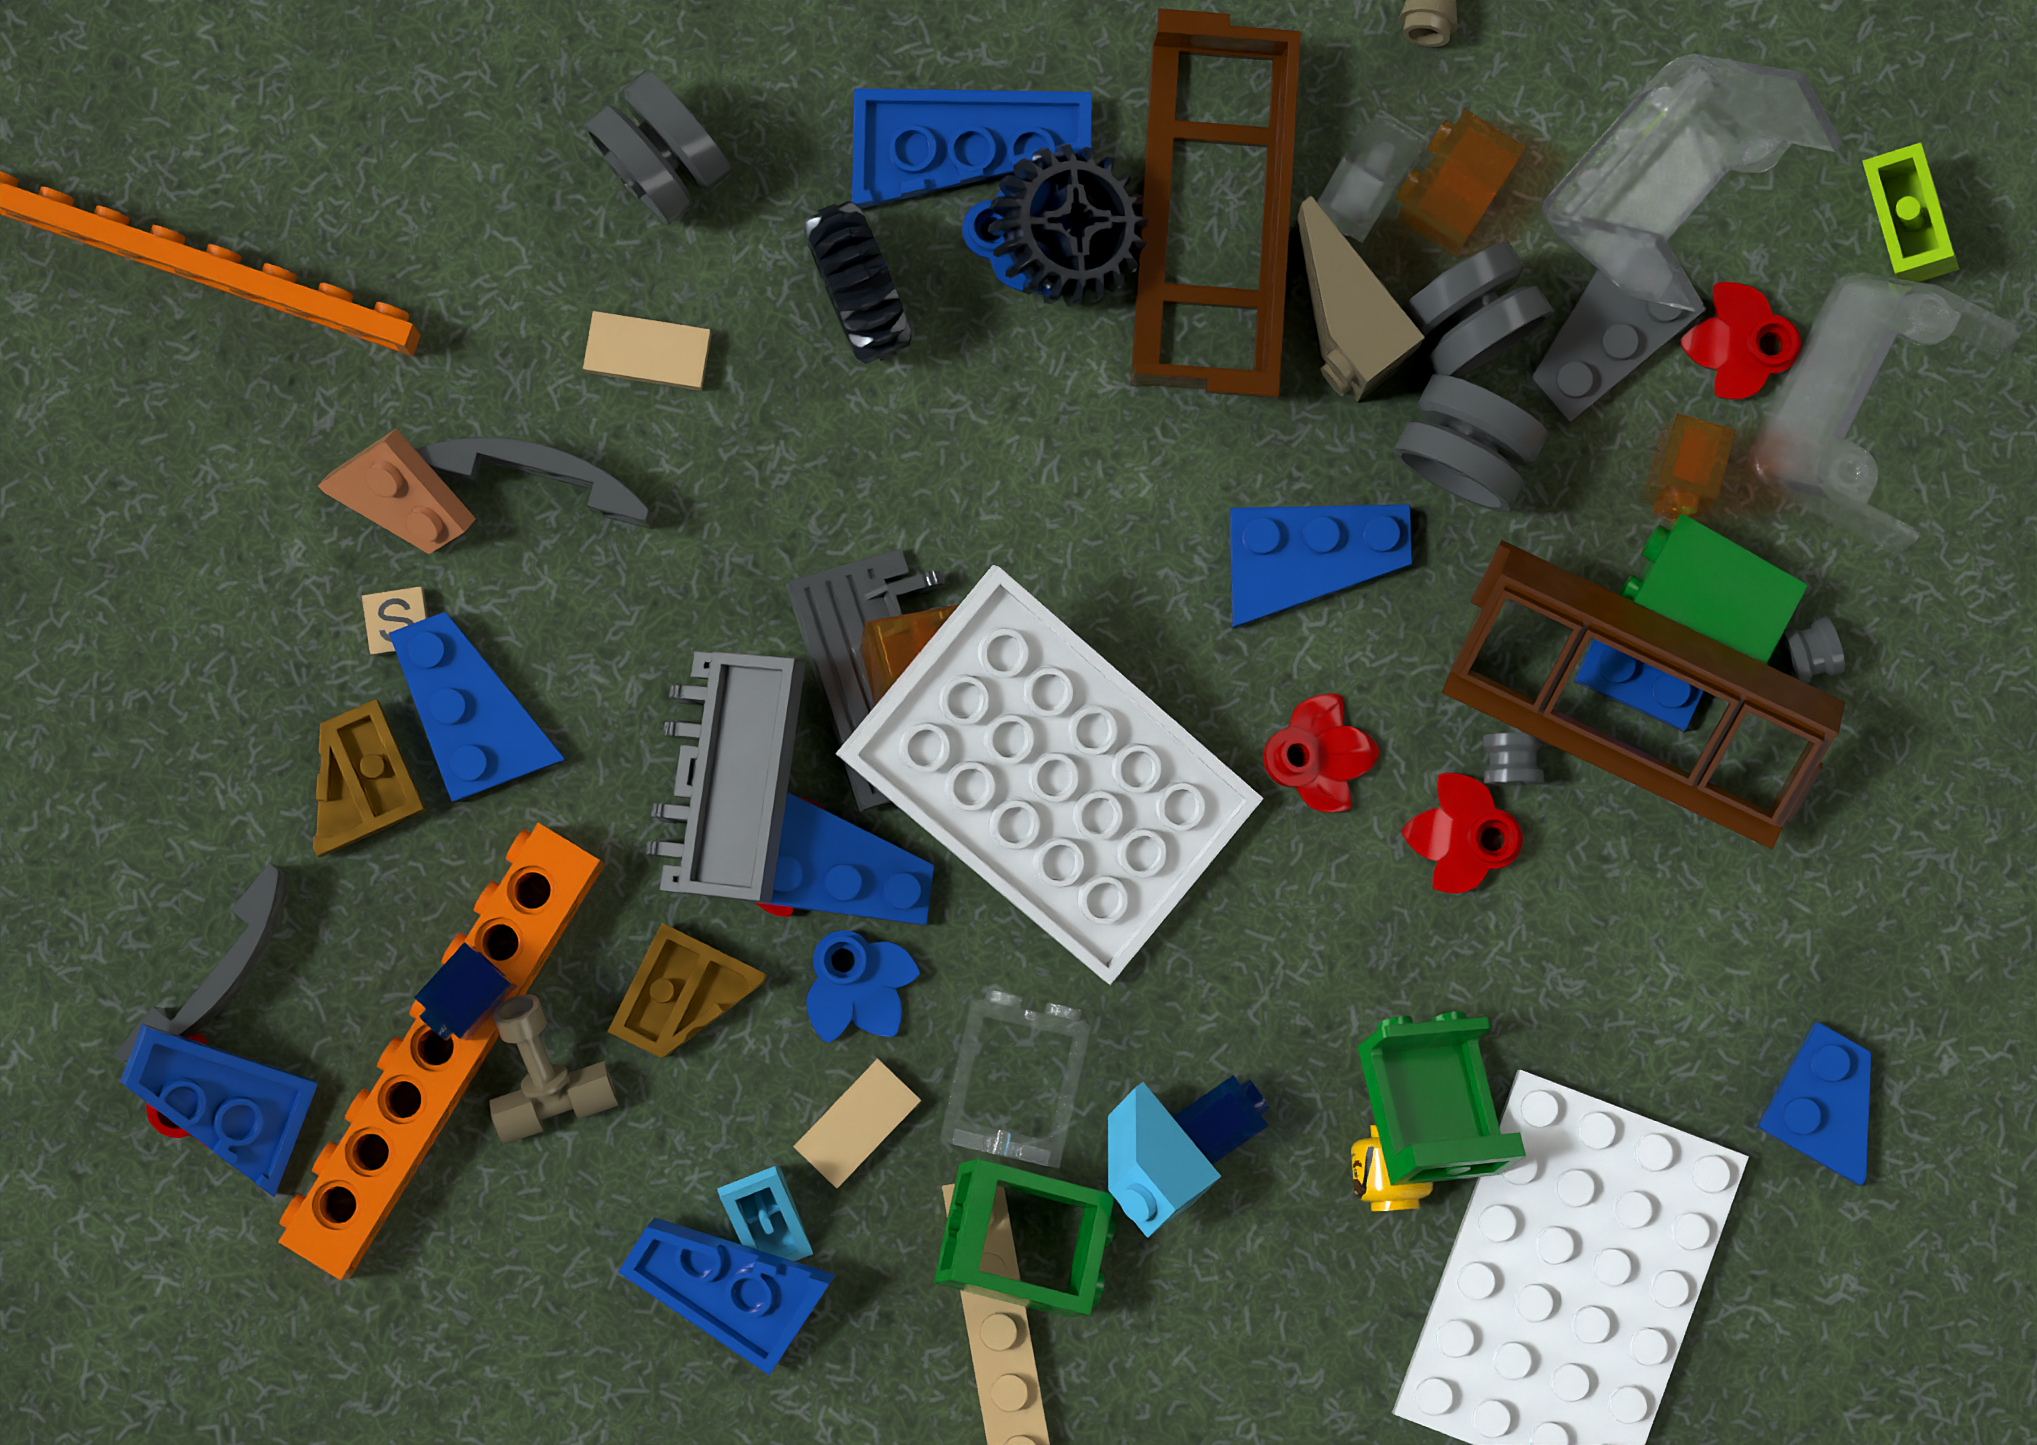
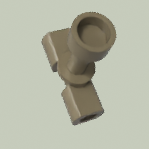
(548, 1086)

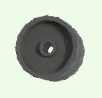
(650, 153)
(1470, 304)
(1470, 442)

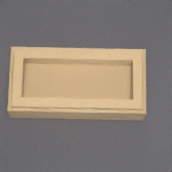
(647, 351)
(857, 1123)

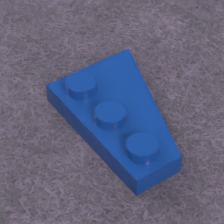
(846, 870)
(727, 1289)

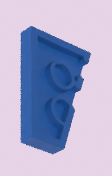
(1309, 552)
(467, 710)
(224, 1100)

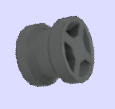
(1812, 650)
(1512, 759)

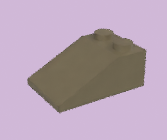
(1354, 317)

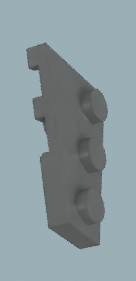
(1603, 344)

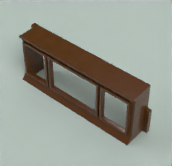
(1213, 36)
(1663, 645)

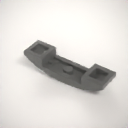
(465, 459)
(261, 910)

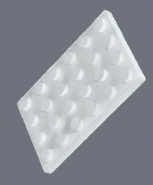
(1050, 774)
(1571, 1277)

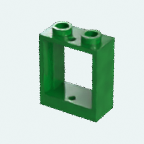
(968, 1228)

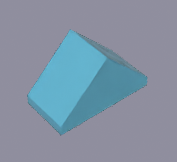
(766, 1214)

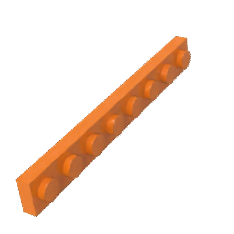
(214, 268)

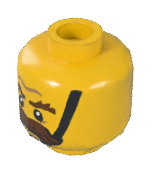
(1373, 1182)

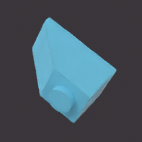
(1153, 1162)

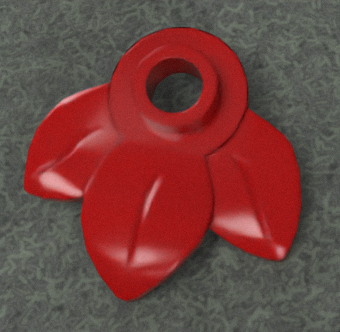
(1733, 341)
(1328, 750)
(1454, 834)

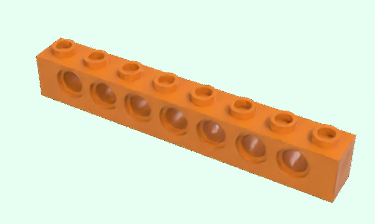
(308, 1223)

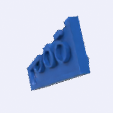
(951, 138)

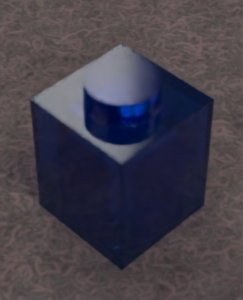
(463, 994)
(1223, 1117)

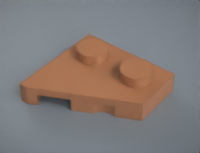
(399, 493)

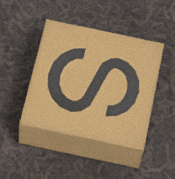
(389, 612)

